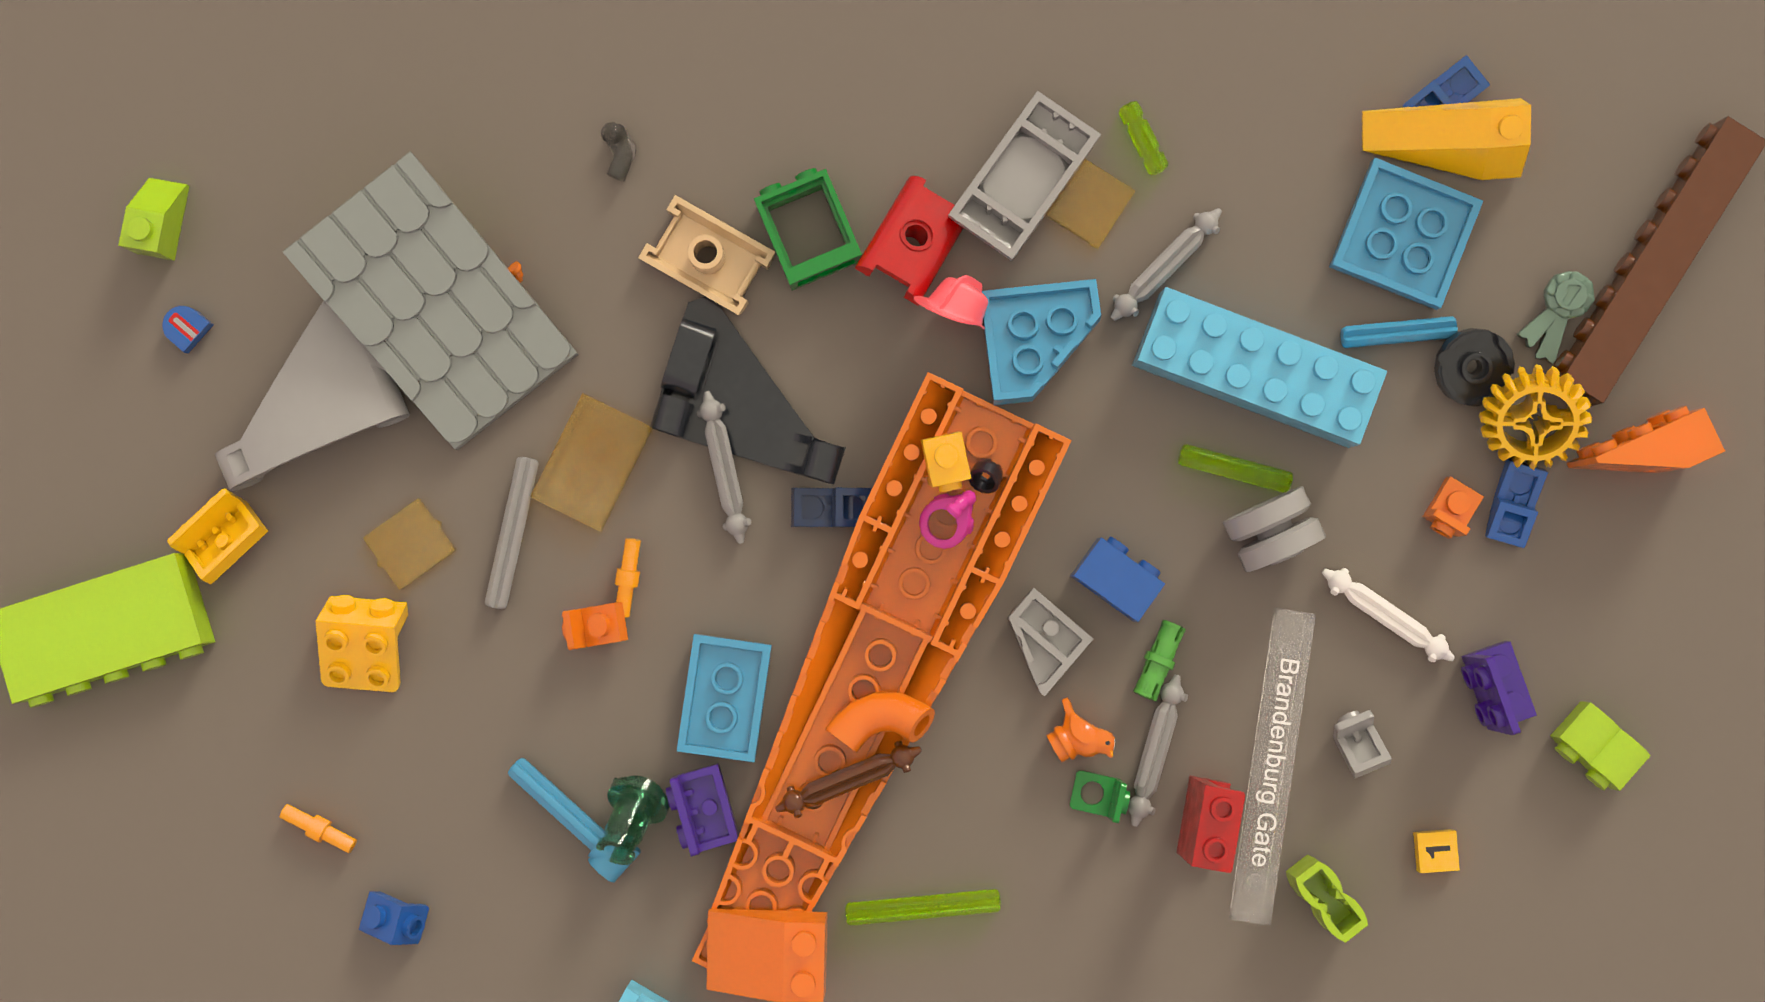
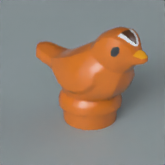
(1079, 737)

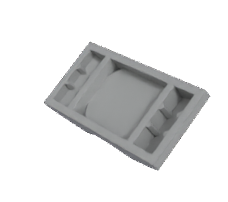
(1024, 176)

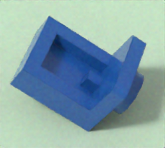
(393, 919)

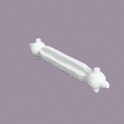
(1388, 615)

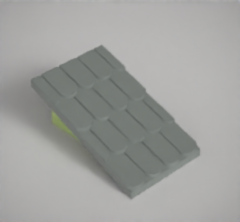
(431, 301)

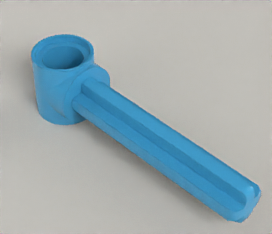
(568, 815)

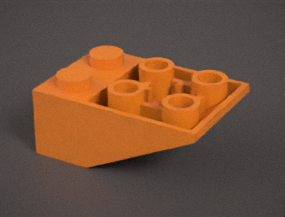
(1662, 444)

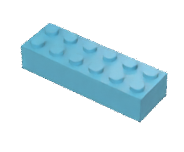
(1259, 368)

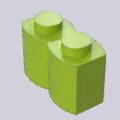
(1599, 746)
(1328, 902)

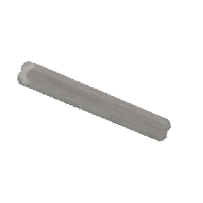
(511, 533)

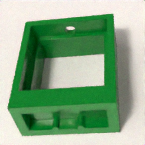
(824, 264)

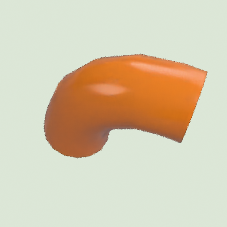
(879, 714)

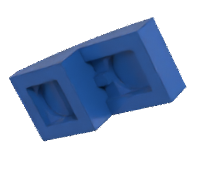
(1456, 85)
(1514, 504)

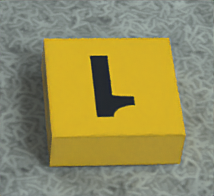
(1436, 851)

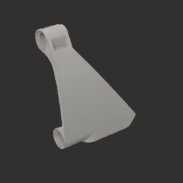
(319, 397)

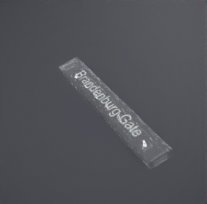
(1272, 766)

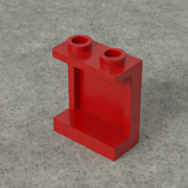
(1210, 824)

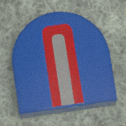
(185, 327)

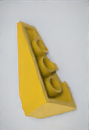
(1461, 138)

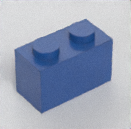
(1118, 578)

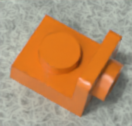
(1452, 508)
(594, 625)

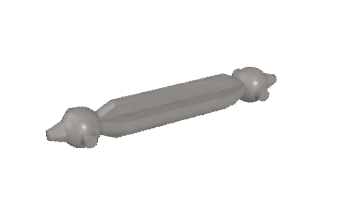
(1166, 264)
(723, 467)
(1156, 750)

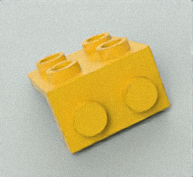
(360, 643)

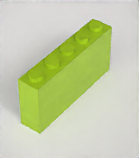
(102, 629)

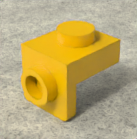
(946, 461)

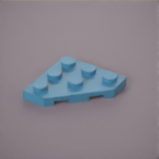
(1034, 333)

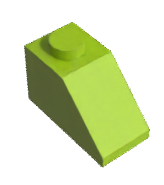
(155, 219)

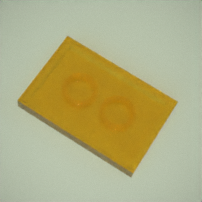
(591, 462)

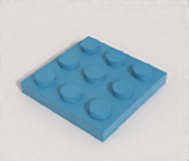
(1406, 234)

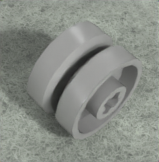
(1275, 533)

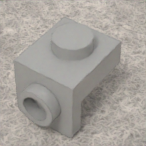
(1360, 743)

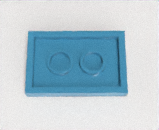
(724, 698)

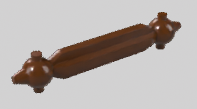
(848, 779)

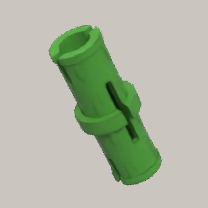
(1159, 660)

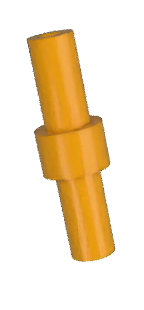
(628, 576)
(318, 828)

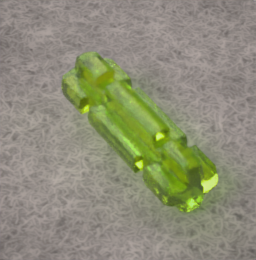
(1143, 137)

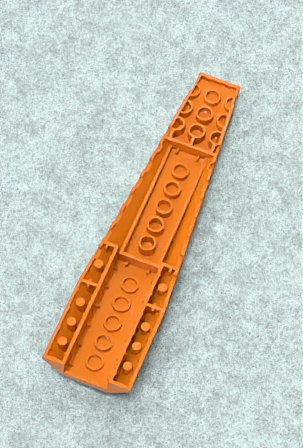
(887, 626)

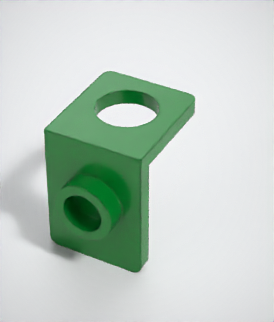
(1114, 799)

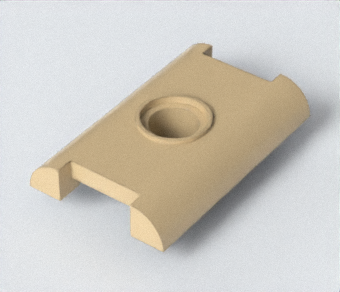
(725, 277)

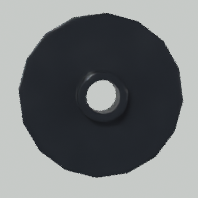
(1492, 358)

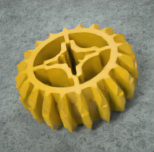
(1567, 421)

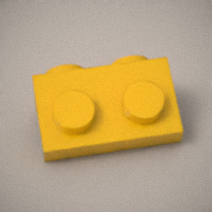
(218, 535)

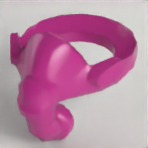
(958, 506)

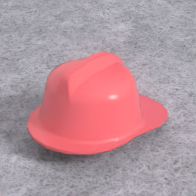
(957, 300)

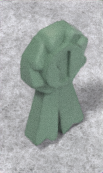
(1565, 298)

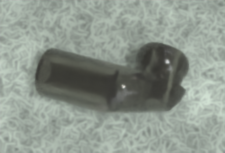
(622, 147)

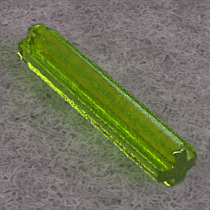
(1235, 468)

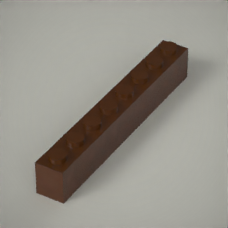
(1660, 257)

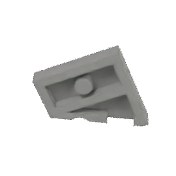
(1046, 639)

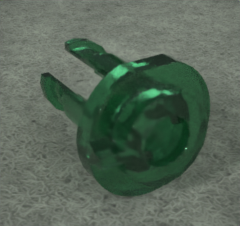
(636, 805)

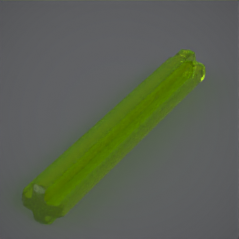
(923, 907)

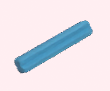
(1398, 332)

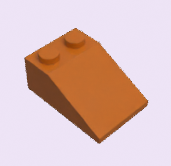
(767, 954)

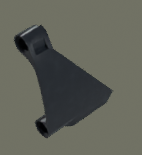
(756, 414)

